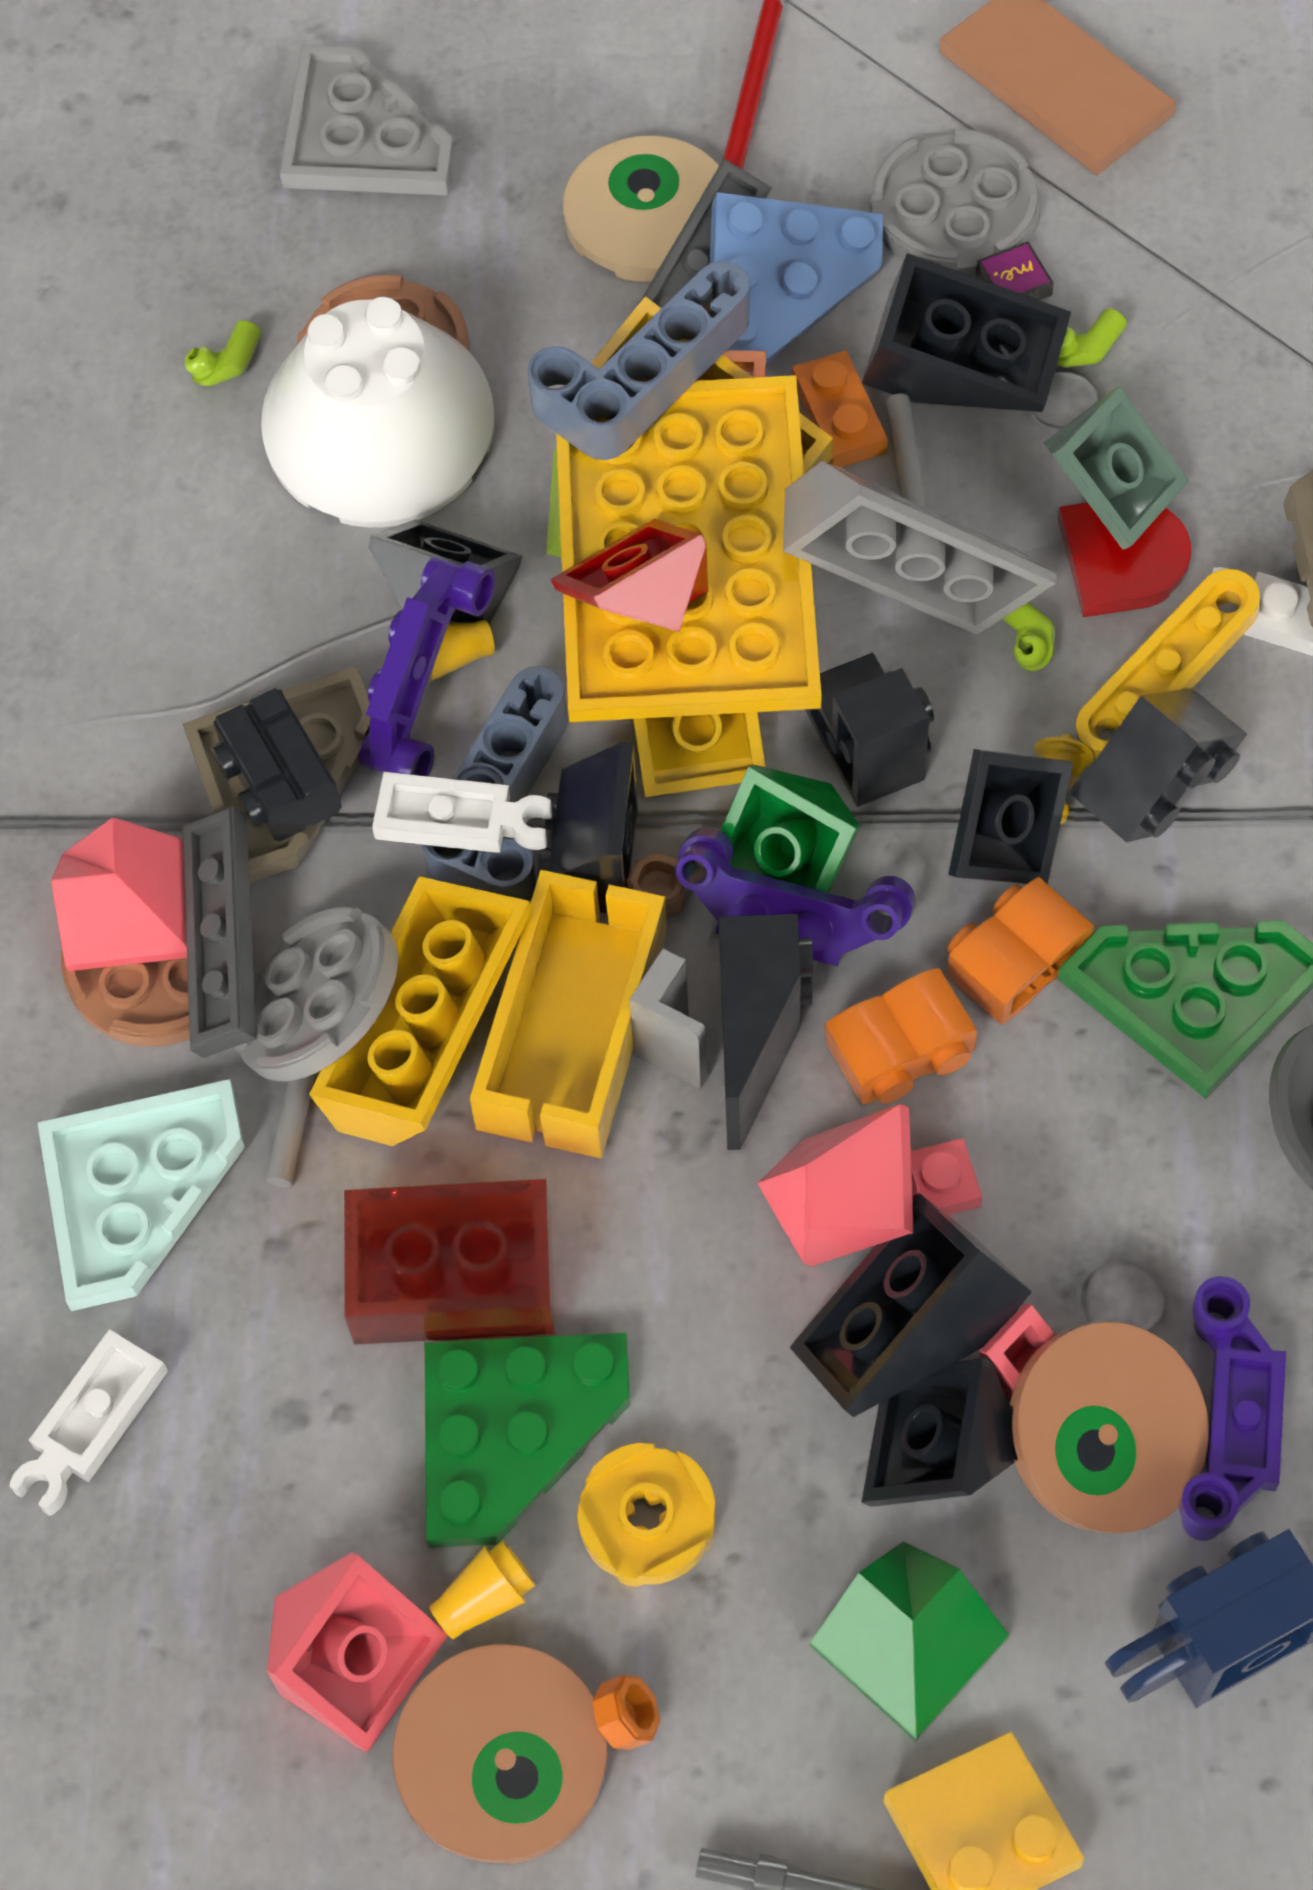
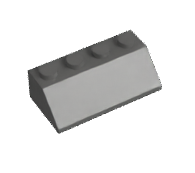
(907, 550)

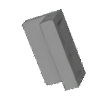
(662, 1023)

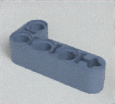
(707, 311)
(508, 729)

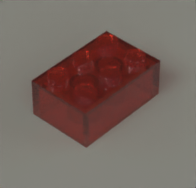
(448, 1262)

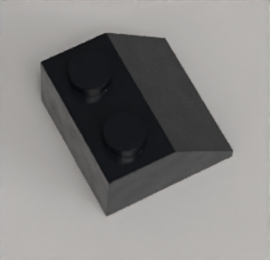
(594, 820)

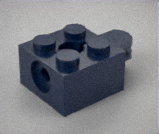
(1225, 1622)

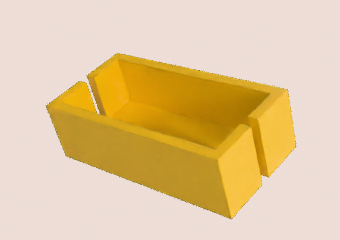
(566, 1015)

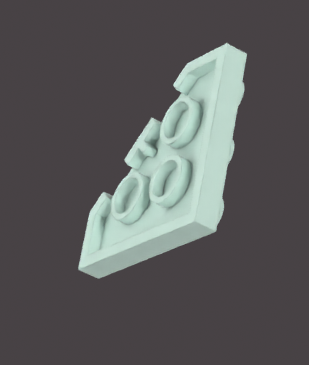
(131, 1184)

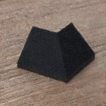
(409, 546)
(1010, 817)
(941, 1437)

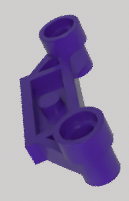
(413, 649)
(829, 919)
(1243, 1411)

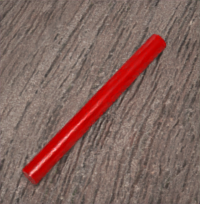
(753, 82)

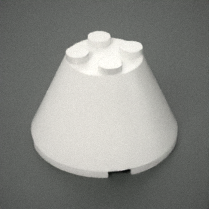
(377, 416)

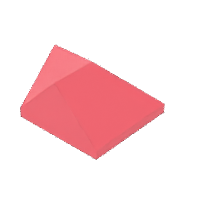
(121, 897)
(845, 1187)
(349, 1648)

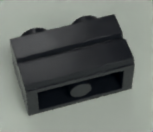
(276, 765)

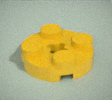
(639, 1553)

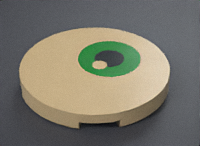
(634, 201)

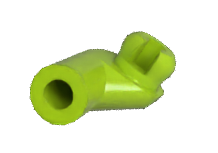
(1095, 344)
(232, 361)
(1033, 637)

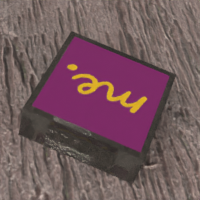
(1018, 271)

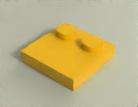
(984, 1822)

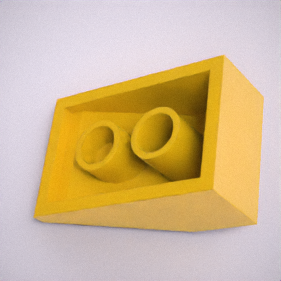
(696, 751)

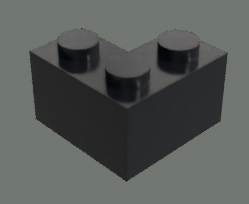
(873, 727)
(1153, 757)

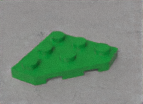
(1194, 990)
(510, 1424)

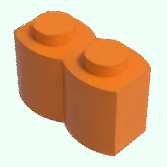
(1017, 949)
(900, 1037)

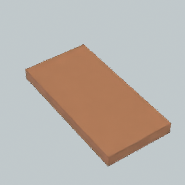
(1058, 79)

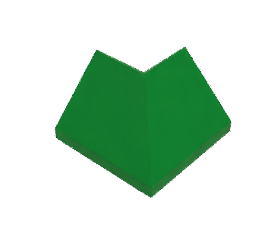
(789, 828)
(910, 1635)

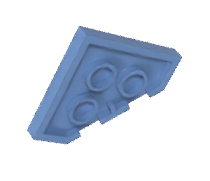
(796, 260)

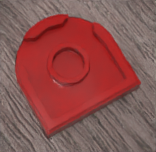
(1121, 579)

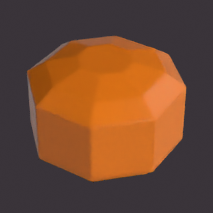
(626, 1712)

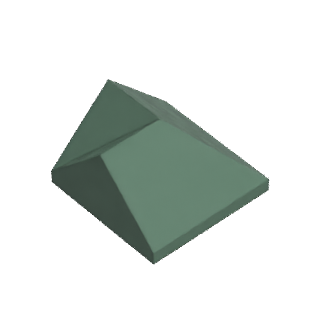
(1118, 465)

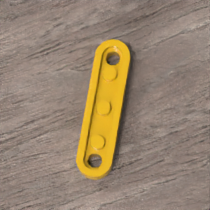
(1175, 653)

